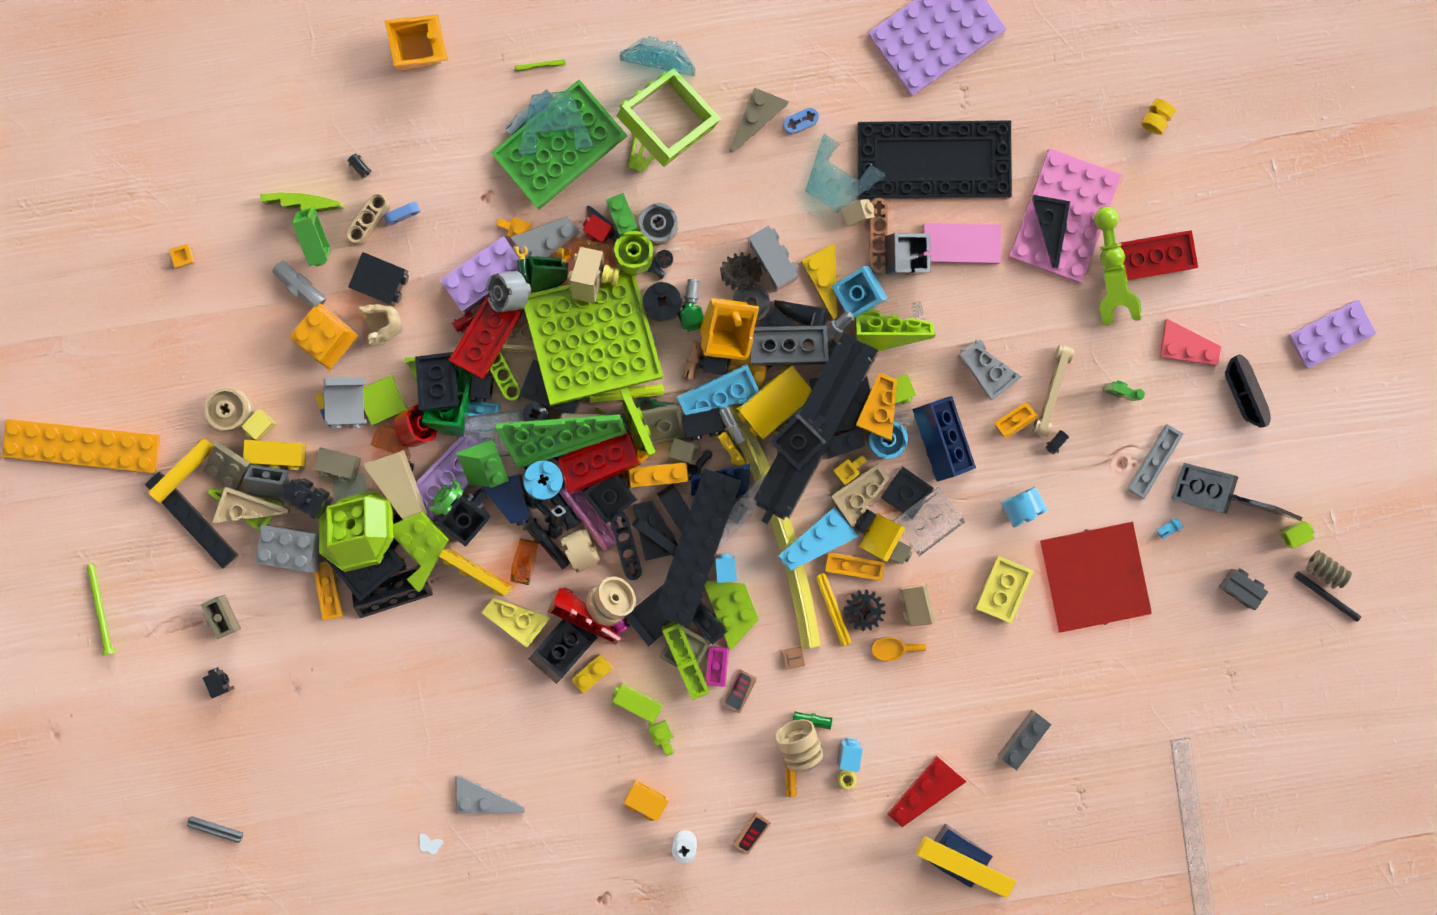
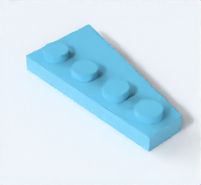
(819, 539)

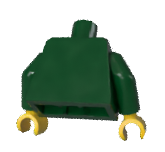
(543, 272)

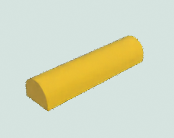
(181, 470)

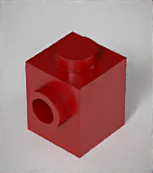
(597, 229)

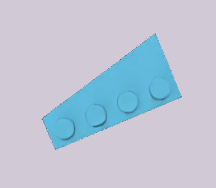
(720, 392)

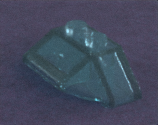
(658, 55)

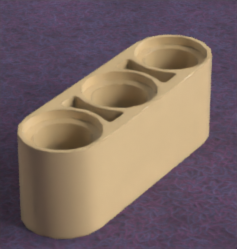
(368, 229)

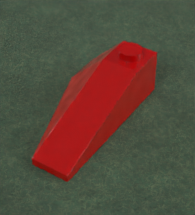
(574, 610)

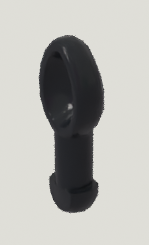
(694, 469)

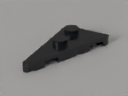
(1052, 219)

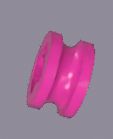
(621, 626)

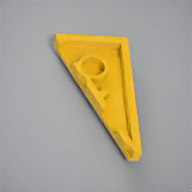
(822, 272)

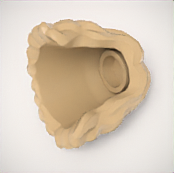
(383, 323)

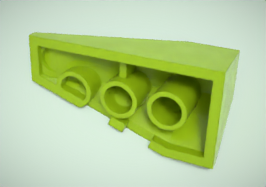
(890, 331)

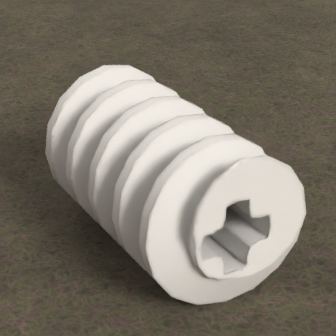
(686, 839)

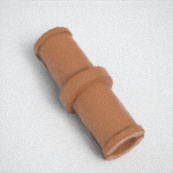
(692, 361)

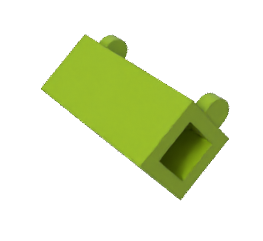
(637, 702)

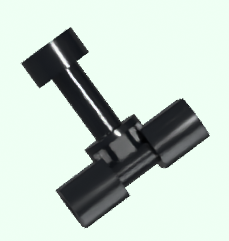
(553, 517)

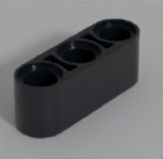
(674, 505)

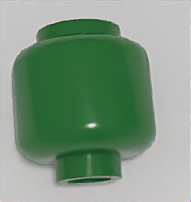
(691, 317)

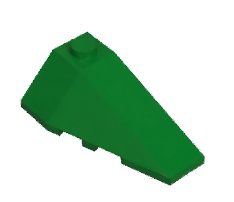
(452, 420)

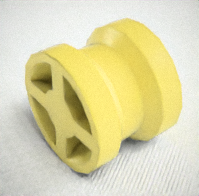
(610, 275)

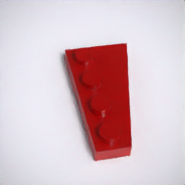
(927, 790)

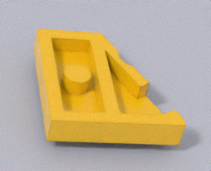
(735, 454)

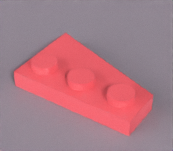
(1187, 346)

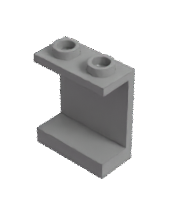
(344, 402)

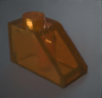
(387, 440)
(524, 562)

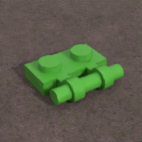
(1121, 390)

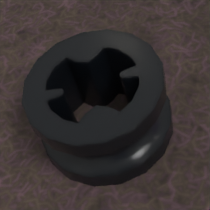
(661, 263)

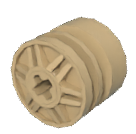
(799, 745)

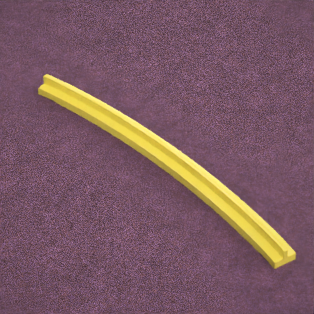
(785, 537)

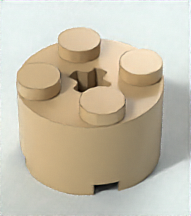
(580, 551)

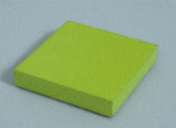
(382, 400)

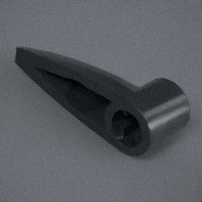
(803, 313)

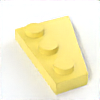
(515, 620)

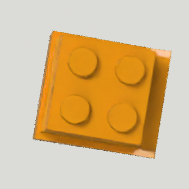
(416, 42)
(728, 329)
(324, 336)

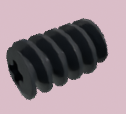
(528, 410)

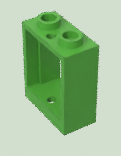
(311, 236)

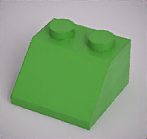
(483, 465)

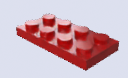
(1159, 255)
(484, 339)
(598, 462)

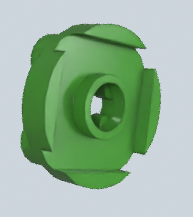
(445, 497)

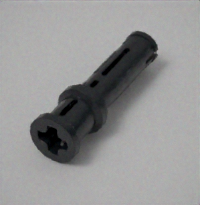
(570, 519)
(541, 536)

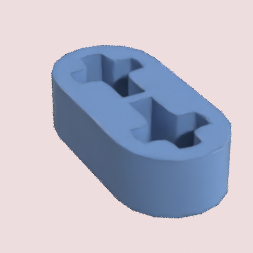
(803, 125)
(401, 213)

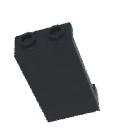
(643, 620)

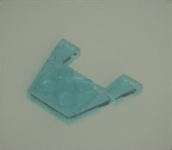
(552, 114)
(832, 184)

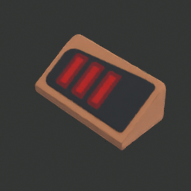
(740, 691)
(751, 833)

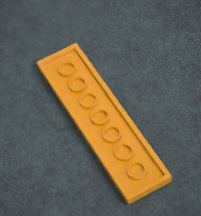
(81, 446)

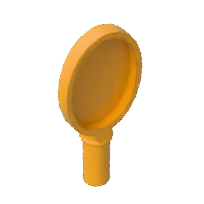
(893, 648)

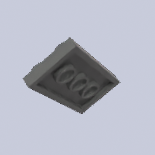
(798, 355)

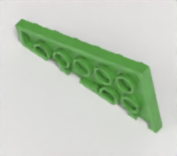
(551, 438)

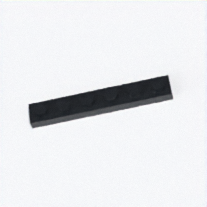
(196, 525)

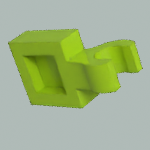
(661, 735)

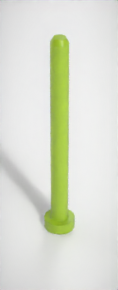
(99, 611)

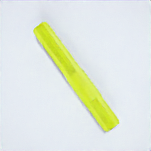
(635, 392)

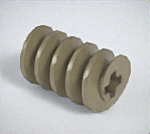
(1328, 569)

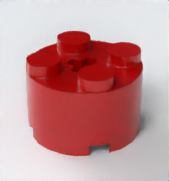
(410, 429)

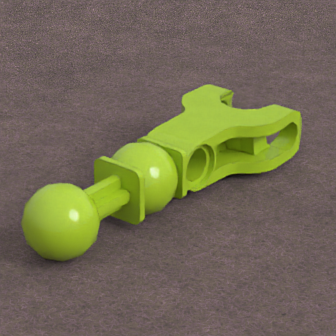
(1114, 272)

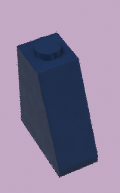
(511, 500)

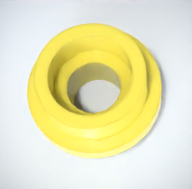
(847, 785)

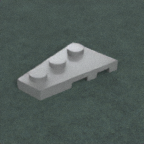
(546, 238)
(988, 371)

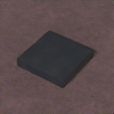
(905, 490)

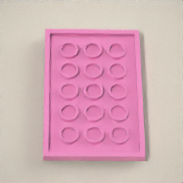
(1088, 190)

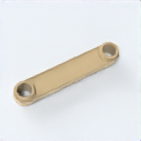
(1063, 356)

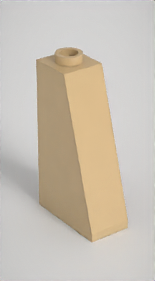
(397, 483)

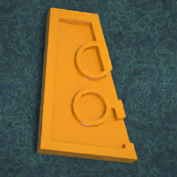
(879, 408)

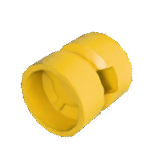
(1159, 114)

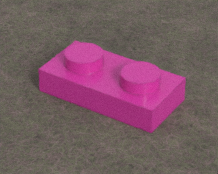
(717, 666)

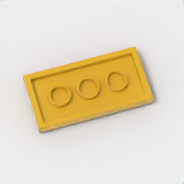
(482, 575)

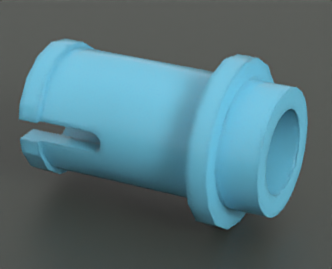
(1170, 528)

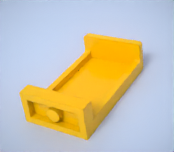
(774, 402)

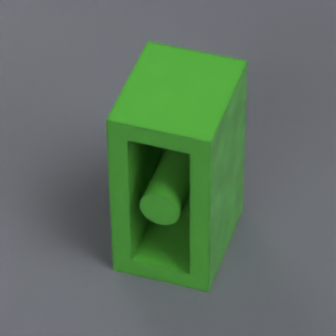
(621, 214)

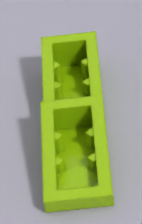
(685, 660)

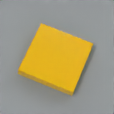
(882, 537)

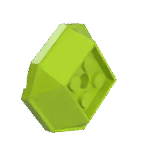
(356, 531)

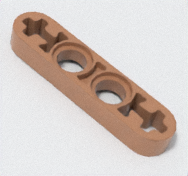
(875, 235)

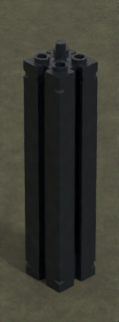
(830, 399)

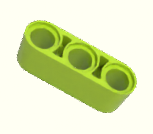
(510, 382)

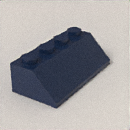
(944, 438)

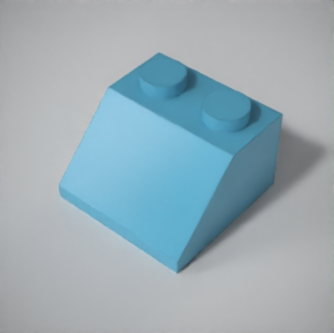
(860, 291)

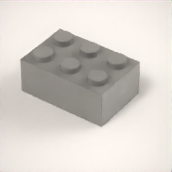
(773, 257)
(288, 548)

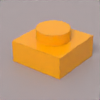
(181, 256)

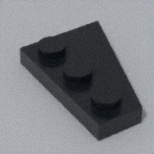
(649, 514)

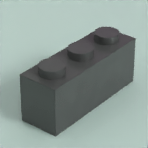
(1024, 740)

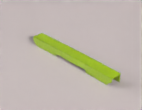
(540, 64)

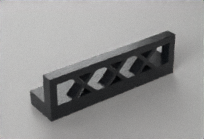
(391, 596)

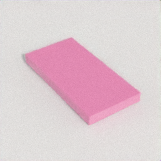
(964, 243)

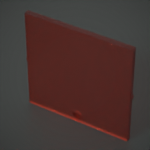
(1095, 577)

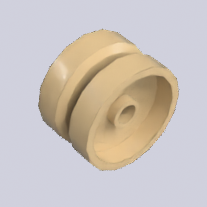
(217, 408)
(610, 601)

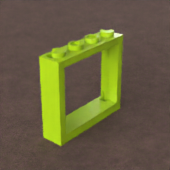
(647, 137)

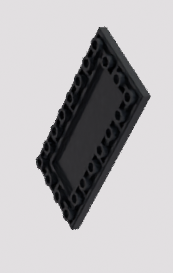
(937, 159)

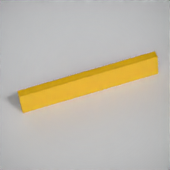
(965, 867)

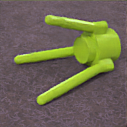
(637, 161)

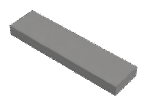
(1155, 461)

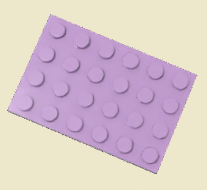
(934, 37)

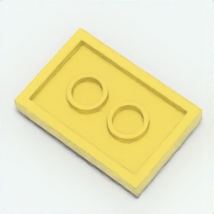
(1004, 589)

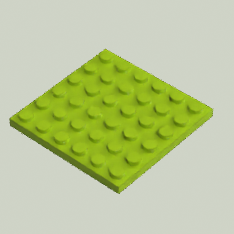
(589, 345)

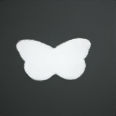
(428, 845)

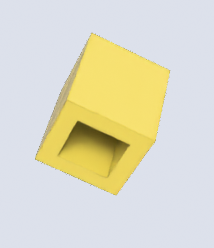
(258, 425)

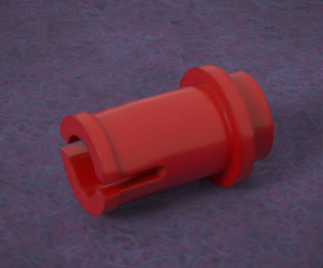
(462, 322)

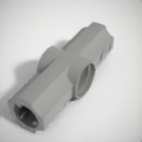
(298, 284)

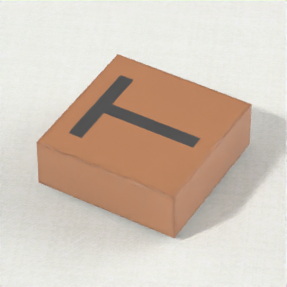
(793, 658)

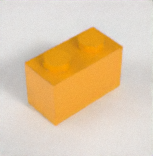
(646, 800)

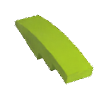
(297, 200)

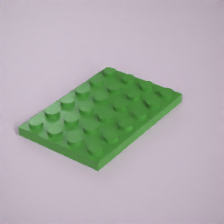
(557, 159)

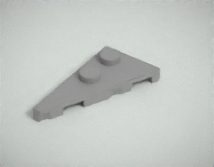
(476, 799)

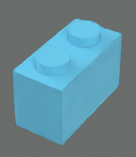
(725, 568)
(850, 754)

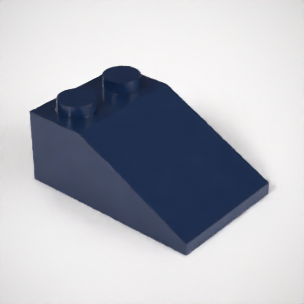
(959, 843)

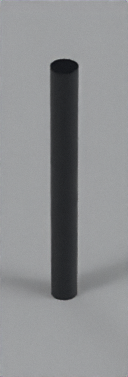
(1327, 596)

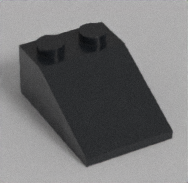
(561, 650)

